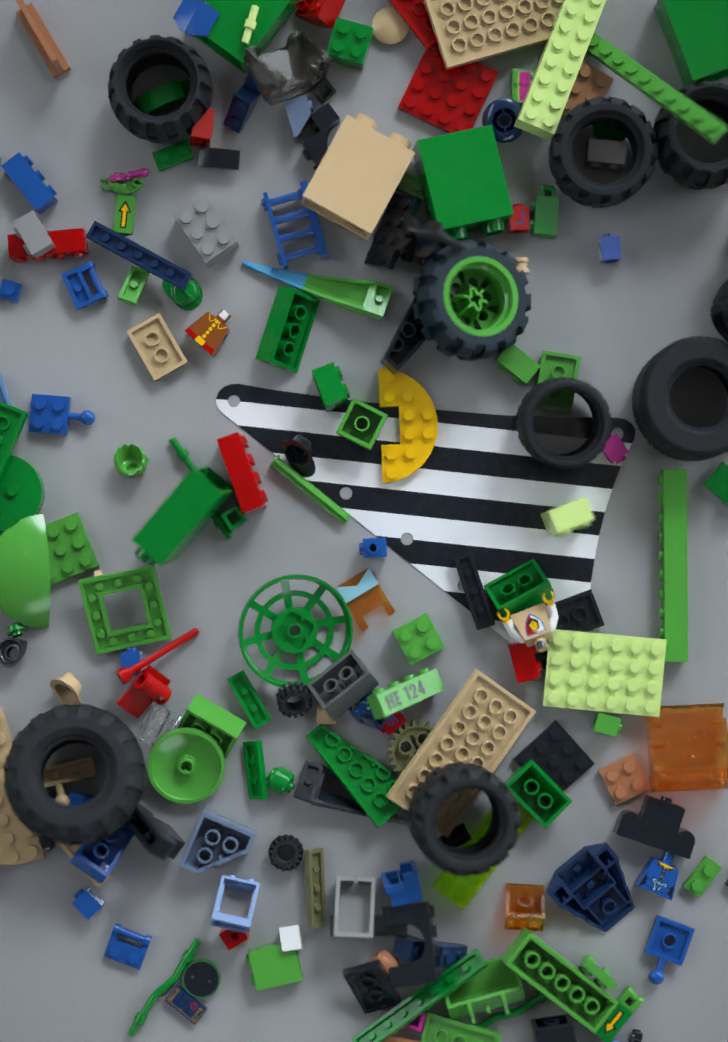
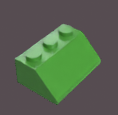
(213, 720)

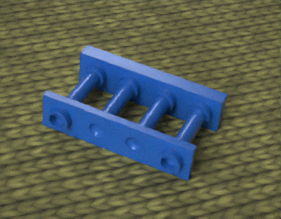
(313, 229)

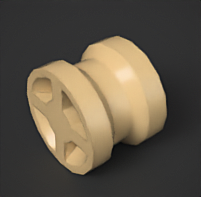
(521, 264)

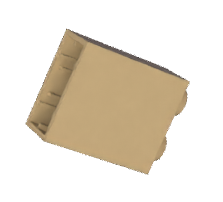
(358, 175)

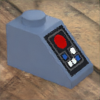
(299, 114)

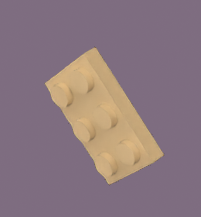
(157, 347)

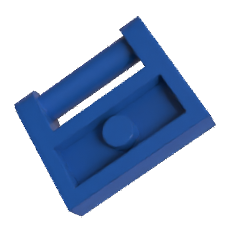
(79, 289)
(124, 951)

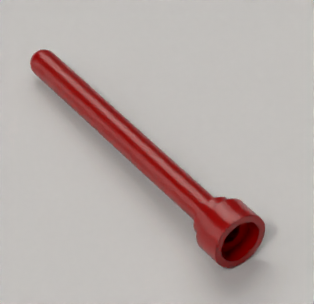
(125, 674)

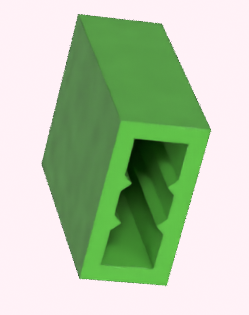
(273, 966)

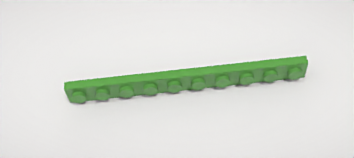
(656, 89)

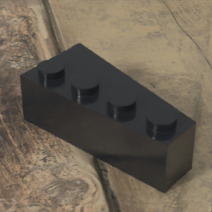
(405, 341)

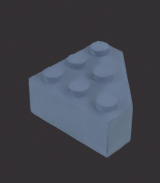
(216, 842)

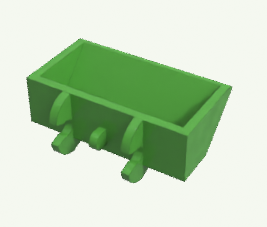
(487, 990)

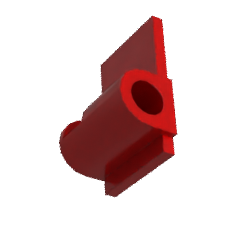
(145, 689)

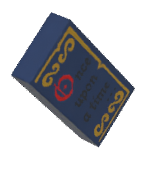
(186, 1004)

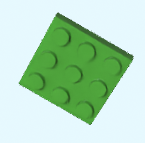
(69, 548)

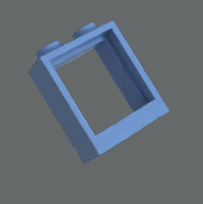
(229, 921)

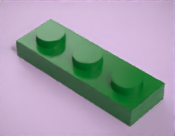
(249, 699)
(255, 770)

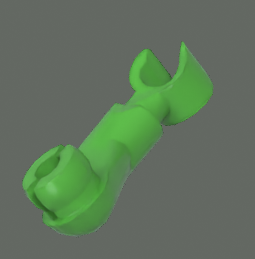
(124, 189)

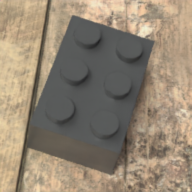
(342, 684)

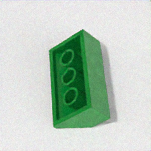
(287, 329)

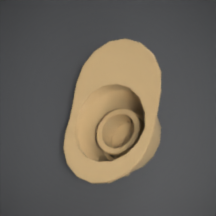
(67, 689)

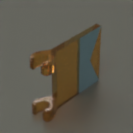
(363, 595)

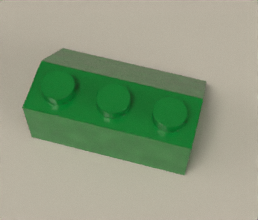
(519, 589)
(537, 793)

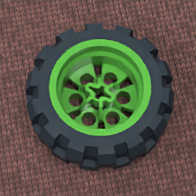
(442, 309)

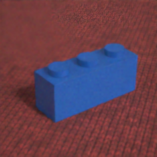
(30, 182)

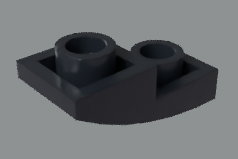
(219, 158)

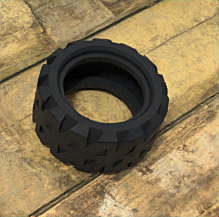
(631, 123)
(492, 847)

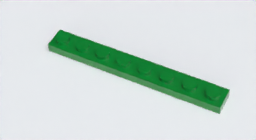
(423, 999)

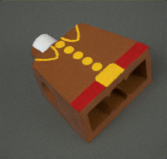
(210, 331)

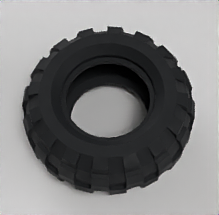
(35, 746)

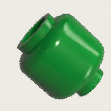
(280, 780)

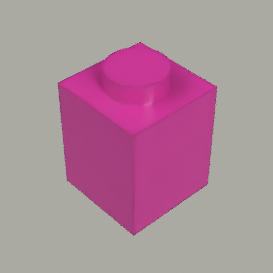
(615, 450)

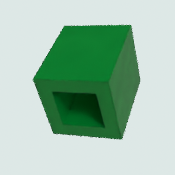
(234, 518)

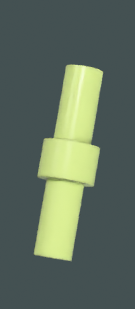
(250, 24)

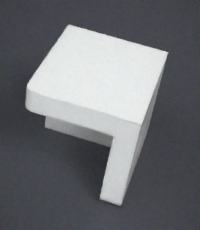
(290, 938)

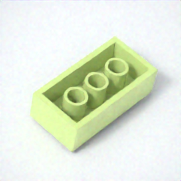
(571, 515)

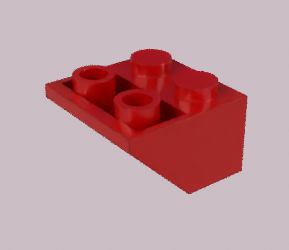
(319, 12)

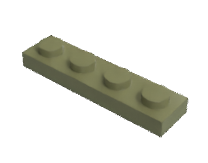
(315, 887)

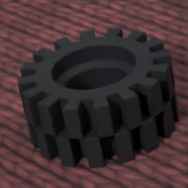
(291, 691)
(290, 841)

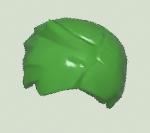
(130, 460)

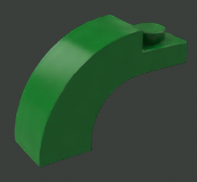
(163, 97)

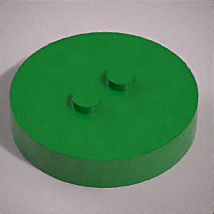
(20, 492)

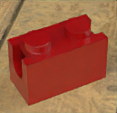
(524, 661)

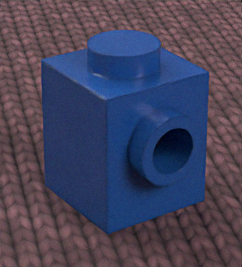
(380, 544)

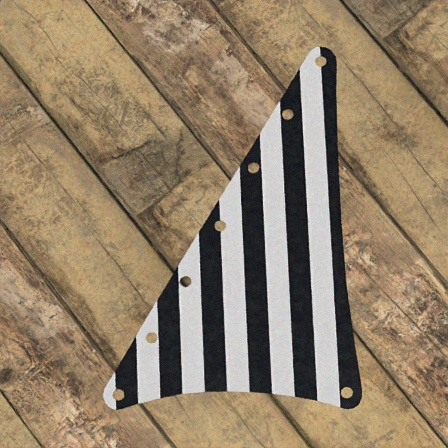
(469, 495)

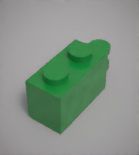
(545, 214)

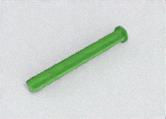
(309, 489)

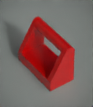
(203, 129)

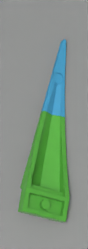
(354, 295)

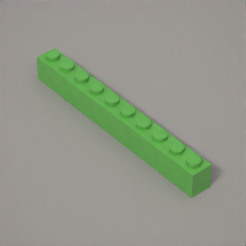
(673, 563)

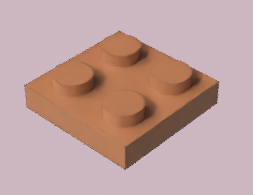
(624, 778)

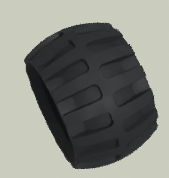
(149, 53)
(670, 154)

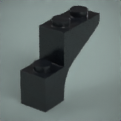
(323, 122)

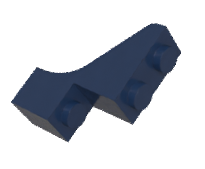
(242, 105)
(412, 949)

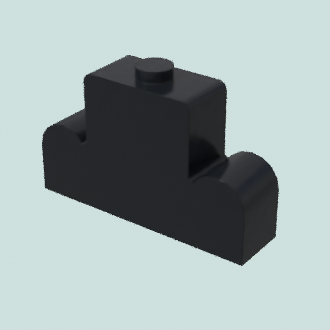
(657, 826)
(155, 834)

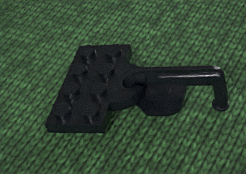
(402, 231)

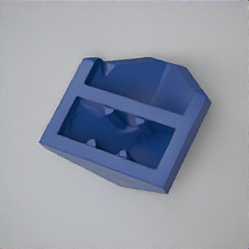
(195, 17)

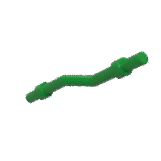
(183, 455)
(540, 997)
(141, 1016)

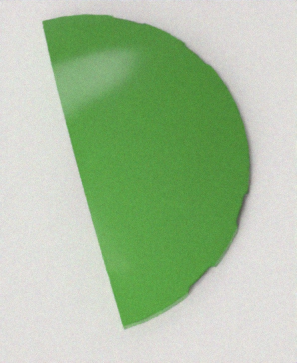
(25, 572)

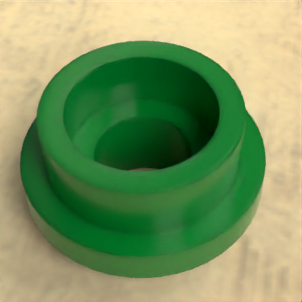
(16, 630)

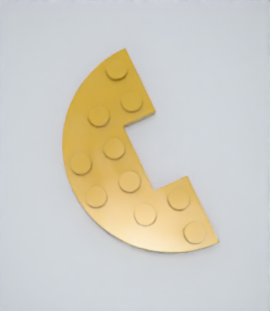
(416, 423)

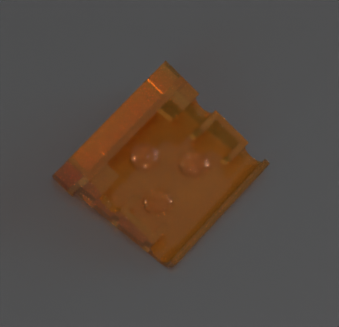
(688, 748)

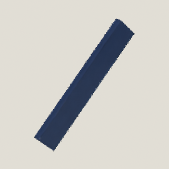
(139, 255)

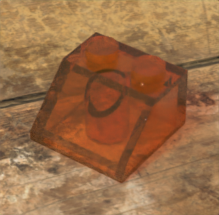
(524, 907)

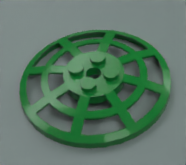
(294, 616)

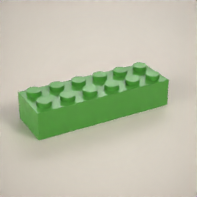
(559, 980)

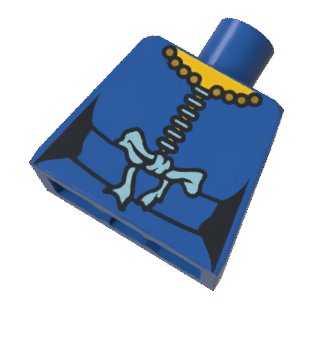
(659, 876)

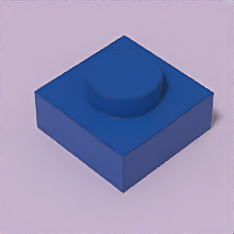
(10, 290)

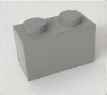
(605, 154)
(34, 234)

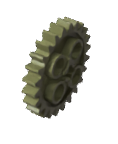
(402, 757)

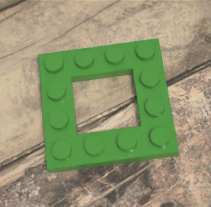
(109, 640)

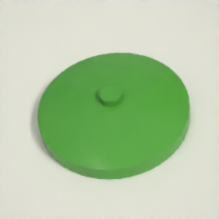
(186, 765)

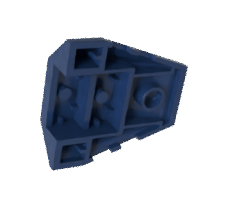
(592, 887)

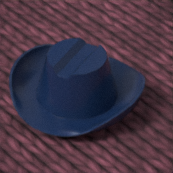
(502, 116)

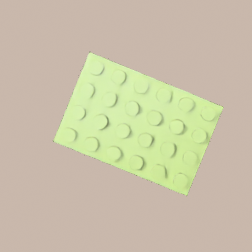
(604, 672)

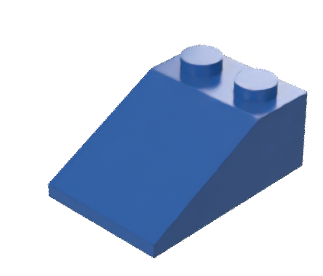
(100, 857)

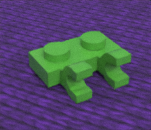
(602, 975)

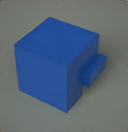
(403, 884)

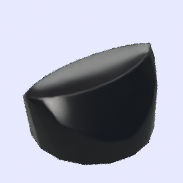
(12, 651)

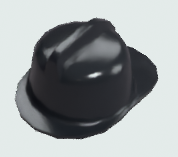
(299, 455)

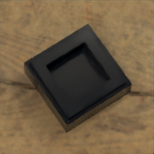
(323, 90)

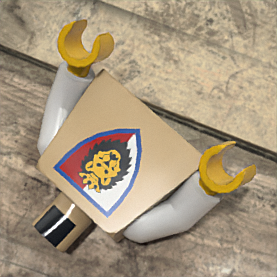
(533, 624)

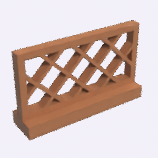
(42, 39)

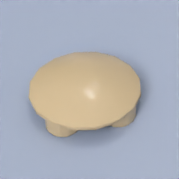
(389, 26)

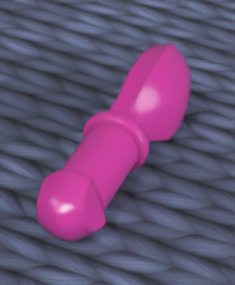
(131, 175)

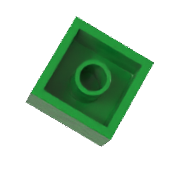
(350, 43)
(330, 388)

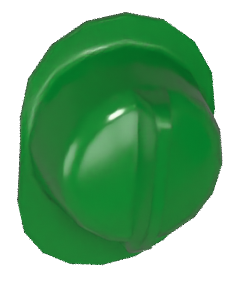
(186, 299)

